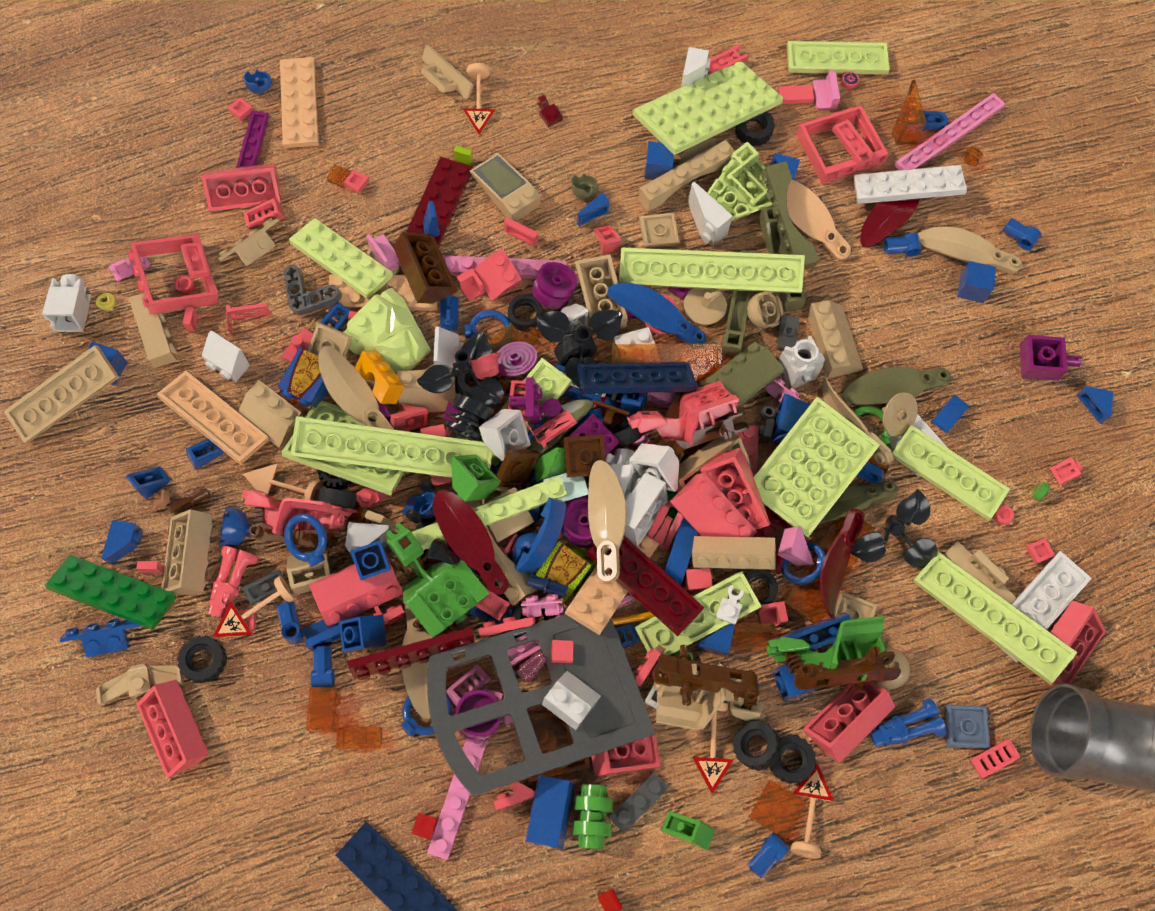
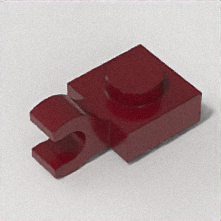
(549, 113)

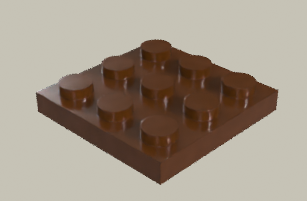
(552, 735)

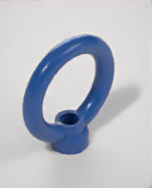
(470, 329)
(314, 557)
(809, 578)
(410, 726)

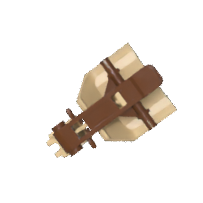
(694, 691)

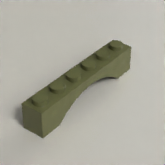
(777, 181)
(774, 245)
(736, 322)

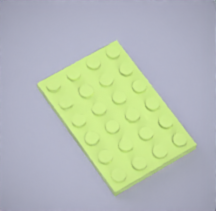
(813, 466)
(372, 477)

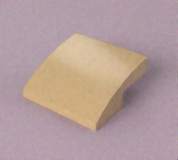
(510, 525)

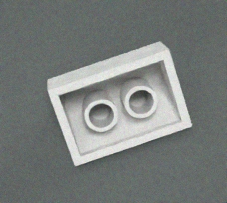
(643, 506)

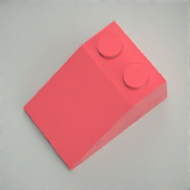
(628, 758)

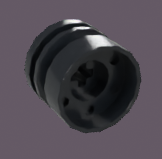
(468, 417)

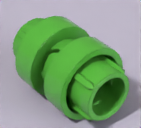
(592, 825)

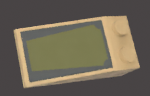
(506, 187)

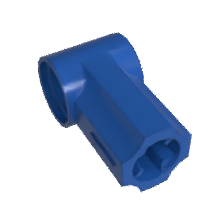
(1026, 236)
(908, 244)
(289, 621)
(322, 672)
(772, 850)

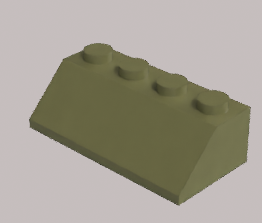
(747, 372)

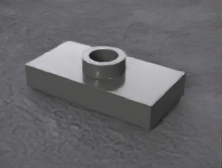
(787, 332)
(261, 588)

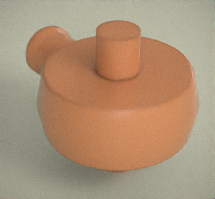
(160, 500)

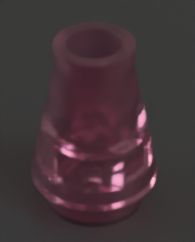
(532, 667)

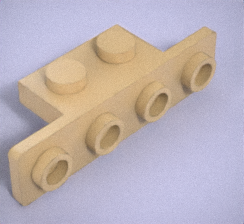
(443, 74)
(253, 246)
(981, 568)

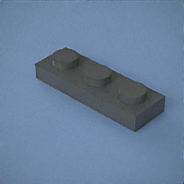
(639, 802)

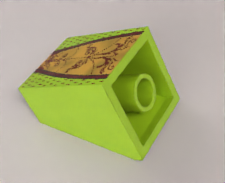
(567, 566)

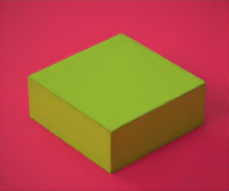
(463, 155)

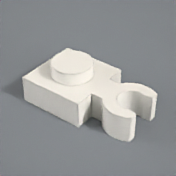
(730, 609)

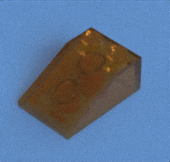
(910, 118)

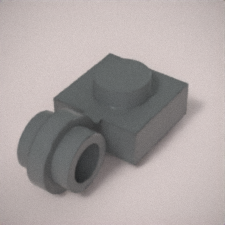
(766, 430)

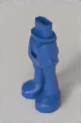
(896, 732)

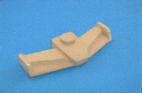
(137, 681)

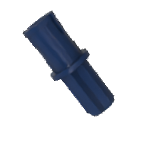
(547, 585)

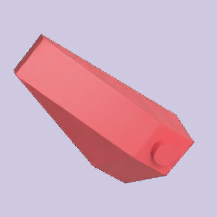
(735, 480)

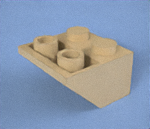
(302, 575)

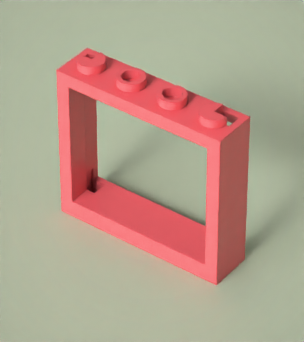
(848, 167)
(164, 246)

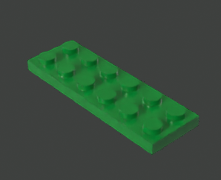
(111, 592)

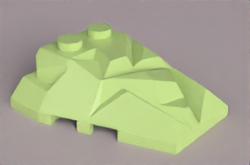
(741, 184)
(390, 329)

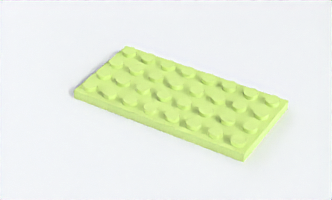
(707, 107)

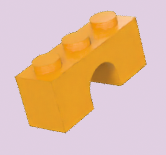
(387, 384)

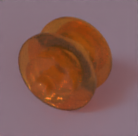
(972, 156)
(533, 336)

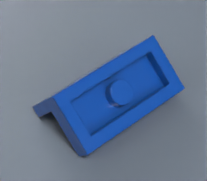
(320, 635)

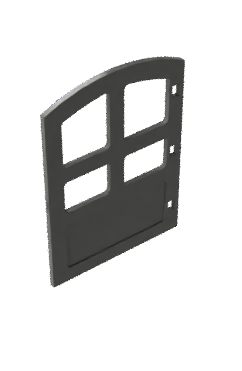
(597, 661)

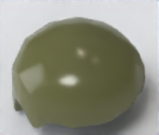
(584, 186)

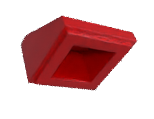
(424, 826)
(610, 901)

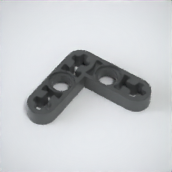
(306, 298)

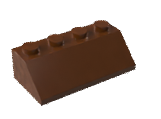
(424, 267)

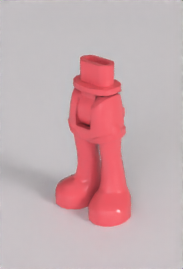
(225, 592)

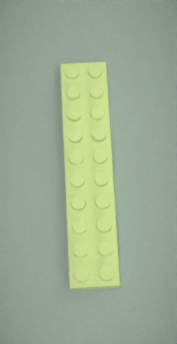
(712, 270)
(381, 447)

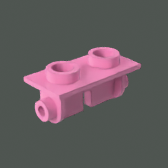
(124, 268)
(777, 387)
(535, 604)

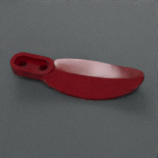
(885, 220)
(468, 537)
(838, 558)

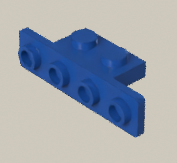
(101, 638)

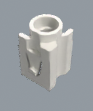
(68, 300)
(801, 363)
(623, 468)

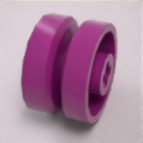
(554, 285)
(574, 528)
(474, 700)

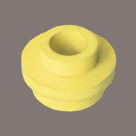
(109, 304)

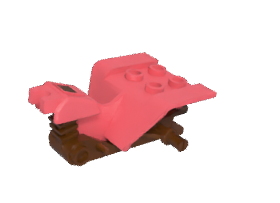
(702, 418)
(273, 517)

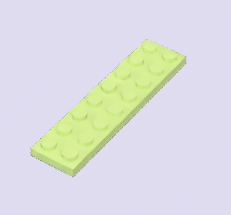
(995, 618)

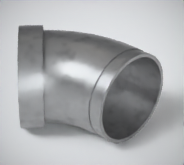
(1094, 738)

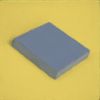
(967, 726)

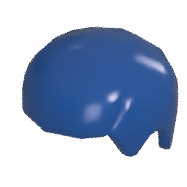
(257, 82)

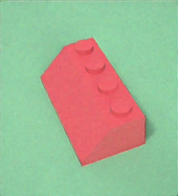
(241, 186)
(710, 510)
(345, 596)
(1081, 631)
(849, 719)
(172, 728)

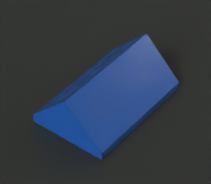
(550, 812)

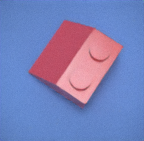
(498, 274)

